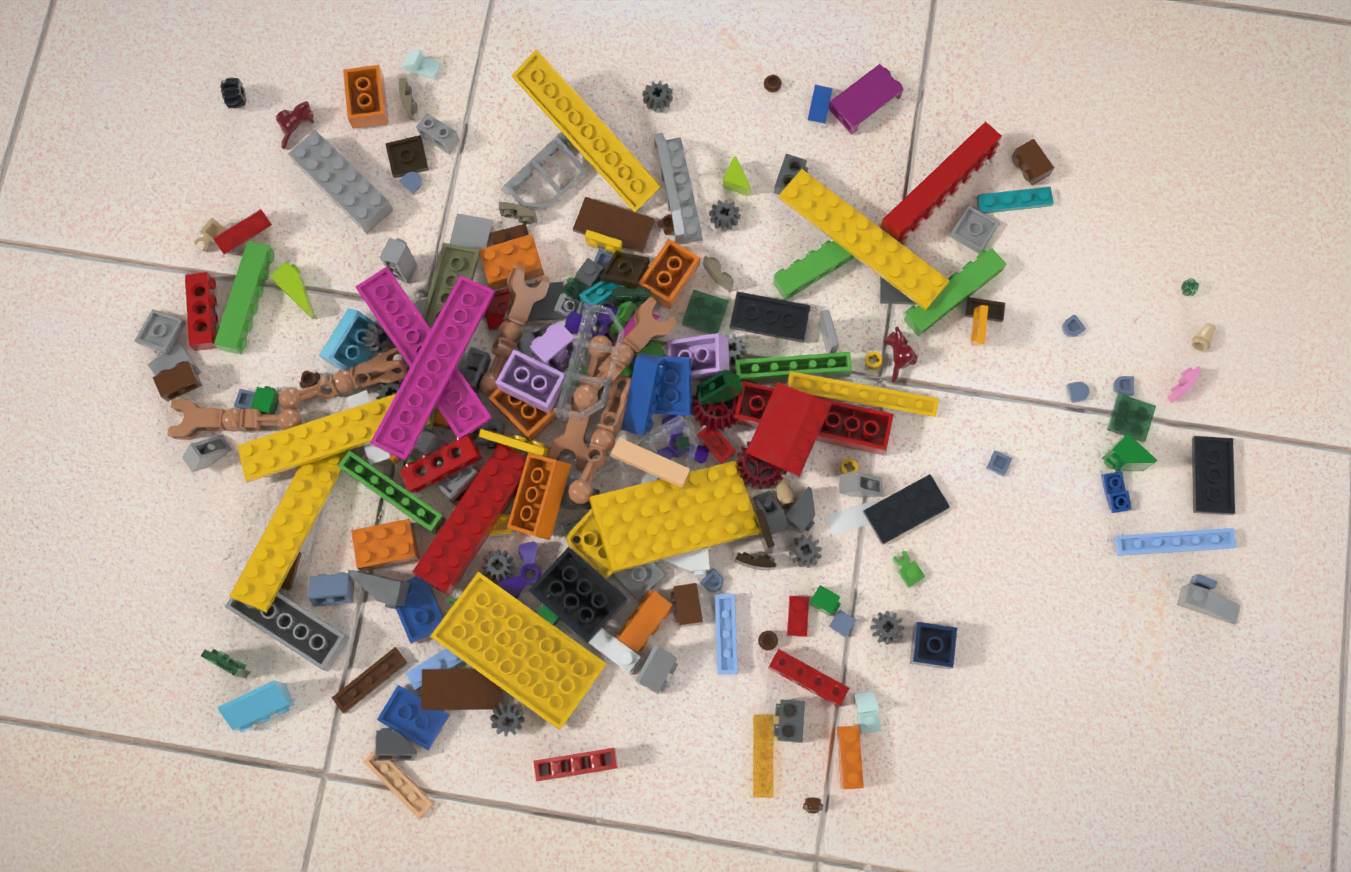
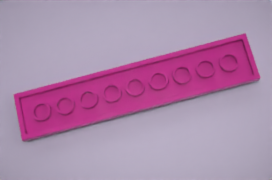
(408, 332)
(432, 368)

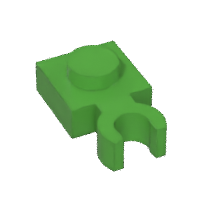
(624, 315)
(909, 572)

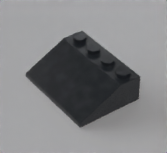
(578, 595)

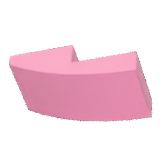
(1188, 379)

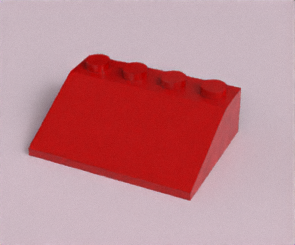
(788, 428)

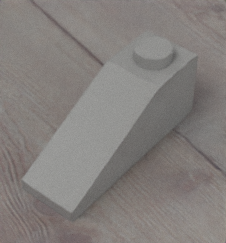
(1208, 603)

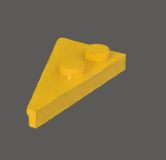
(517, 442)

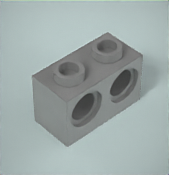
(438, 133)

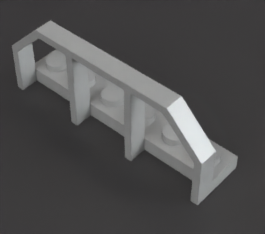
(537, 163)
(679, 189)

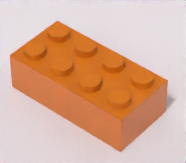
(539, 496)

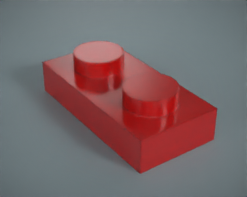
(716, 444)
(798, 616)

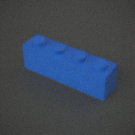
(643, 394)

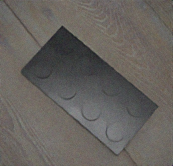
(770, 317)
(1213, 475)
(906, 509)

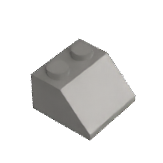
(656, 670)

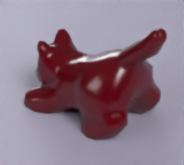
(291, 120)
(902, 353)

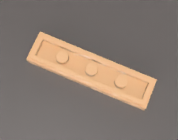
(650, 462)
(400, 785)

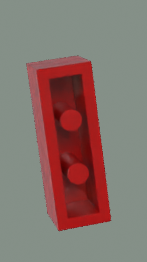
(242, 231)

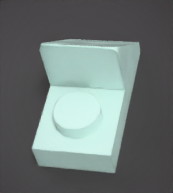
(421, 65)
(867, 712)

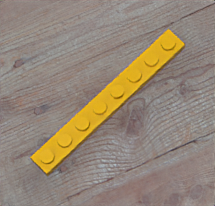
(863, 394)

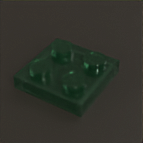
(636, 296)
(705, 312)
(1131, 417)
(222, 660)

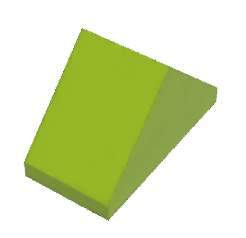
(735, 179)

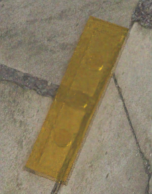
(763, 755)

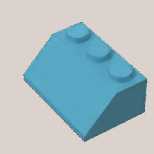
(346, 345)
(256, 706)

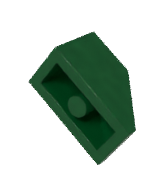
(719, 388)

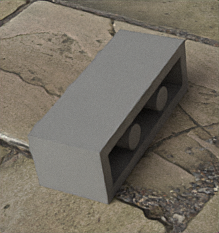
(398, 259)

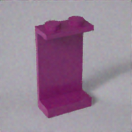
(865, 97)

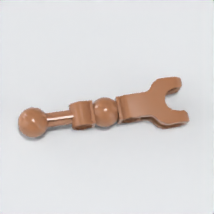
(515, 316)
(645, 329)
(344, 381)
(233, 419)
(576, 429)
(602, 440)

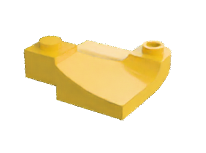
(591, 545)

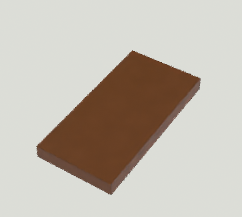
(614, 222)
(458, 690)

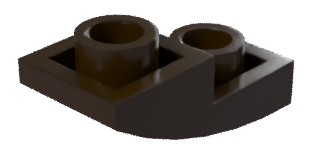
(762, 563)

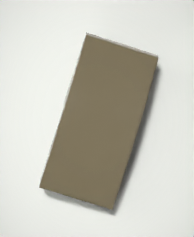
(407, 99)
(524, 214)
(713, 268)

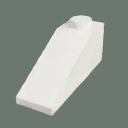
(693, 562)
(615, 651)

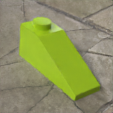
(290, 281)

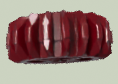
(717, 415)
(755, 479)

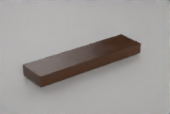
(369, 680)

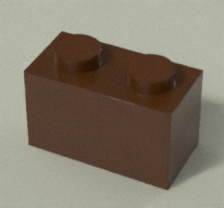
(1032, 162)
(177, 380)
(687, 605)

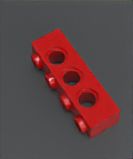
(194, 285)
(468, 456)
(808, 678)
(575, 764)

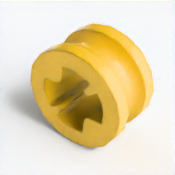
(870, 355)
(848, 461)

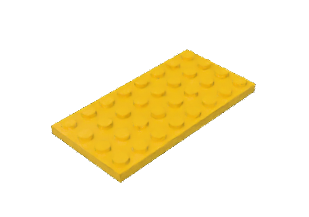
(666, 521)
(518, 650)

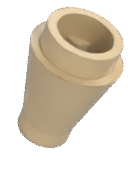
(1203, 338)
(784, 494)

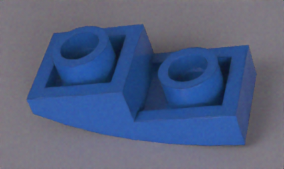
(820, 104)
(1115, 492)

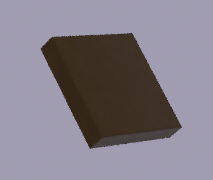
(407, 156)
(625, 269)
(764, 532)

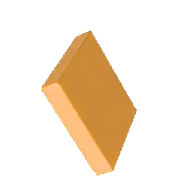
(979, 325)

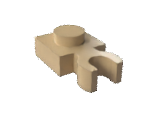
(209, 231)

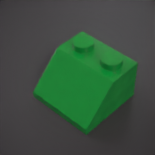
(1128, 456)

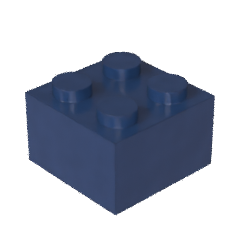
(933, 645)

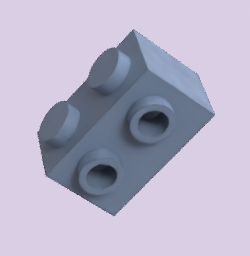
(331, 589)

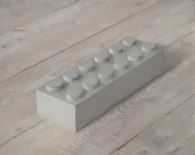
(341, 182)
(295, 629)

